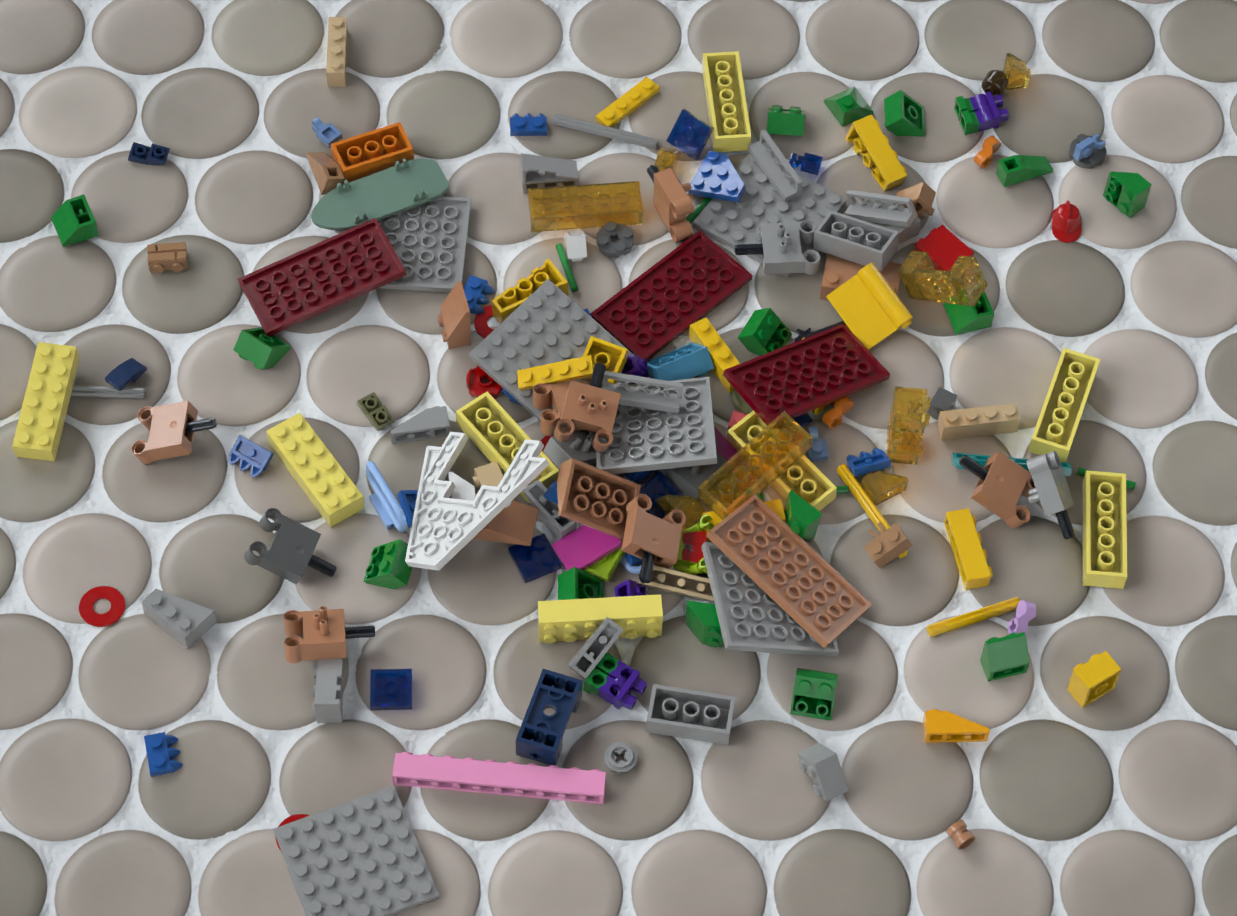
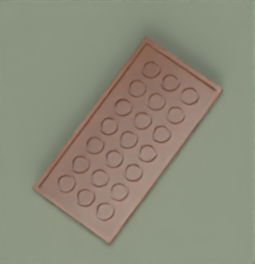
(789, 571)

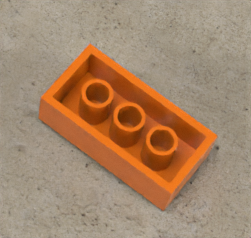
(372, 151)

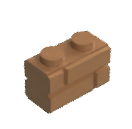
(167, 257)

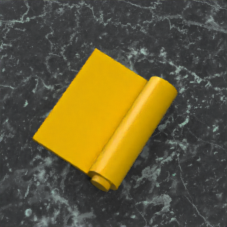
(870, 306)

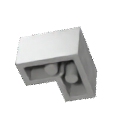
(825, 771)

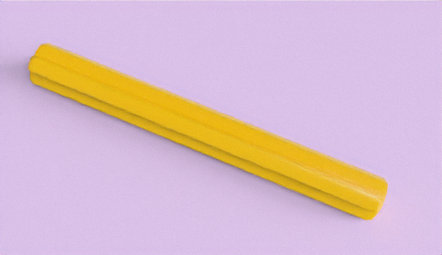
(972, 617)

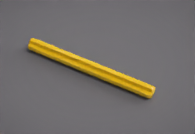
(863, 499)

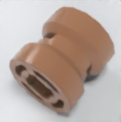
(960, 834)

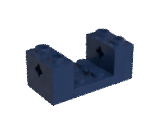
(540, 734)

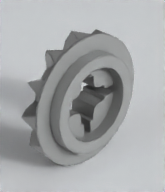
(619, 749)

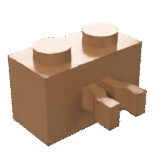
(922, 198)
(887, 544)

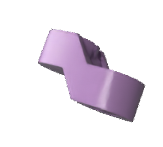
(1024, 613)

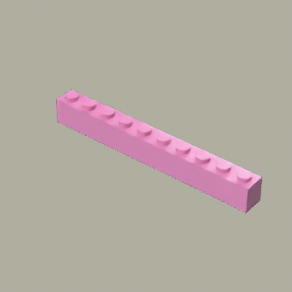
(499, 778)

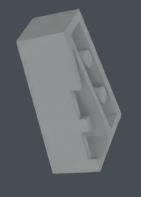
(547, 172)
(178, 616)
(328, 690)

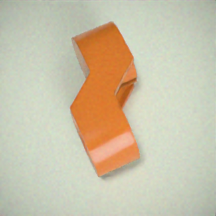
(984, 157)
(834, 416)

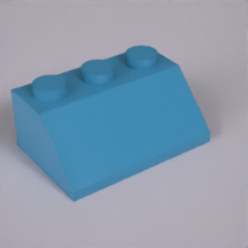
(681, 363)

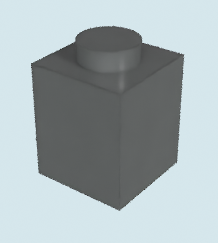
(942, 401)

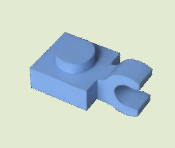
(326, 133)
(1085, 147)
(819, 449)

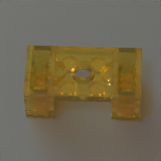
(958, 286)
(907, 425)

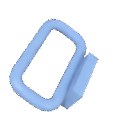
(384, 500)

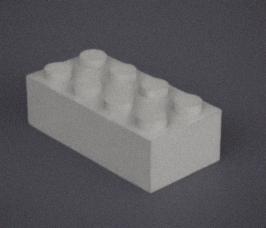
(855, 240)
(690, 714)

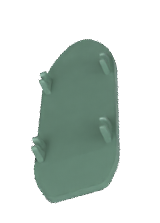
(380, 194)

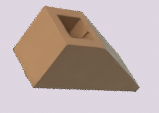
(325, 171)

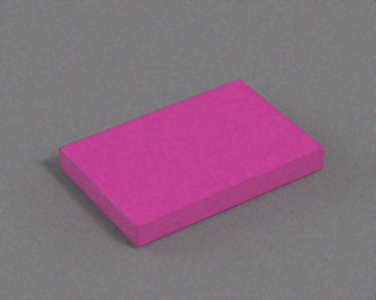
(585, 547)

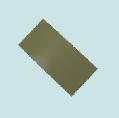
(375, 412)

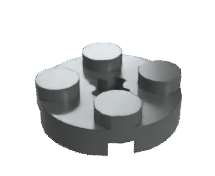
(1096, 157)
(614, 230)

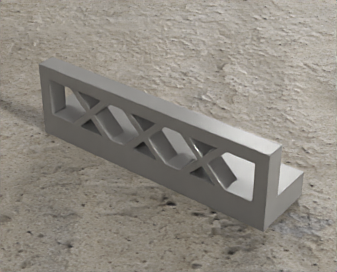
(776, 167)
(881, 212)
(641, 395)

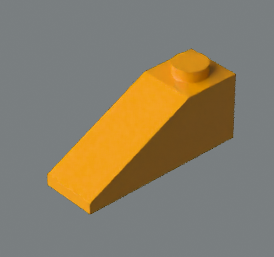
(948, 727)

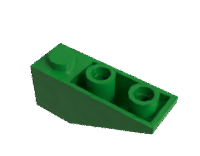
(1021, 168)

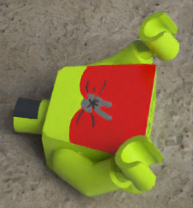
(690, 554)

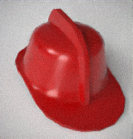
(1066, 222)

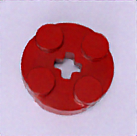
(477, 388)

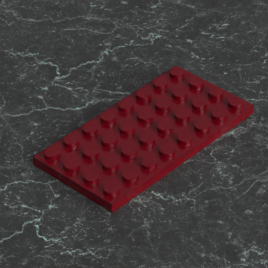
(321, 277)
(671, 296)
(806, 374)

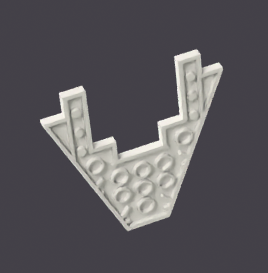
(447, 524)

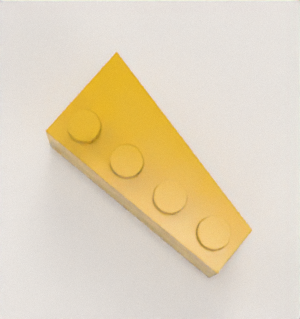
(876, 152)
(513, 297)

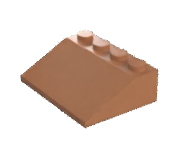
(840, 270)
(594, 497)

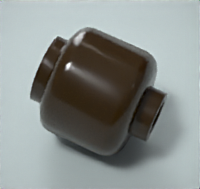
(995, 82)

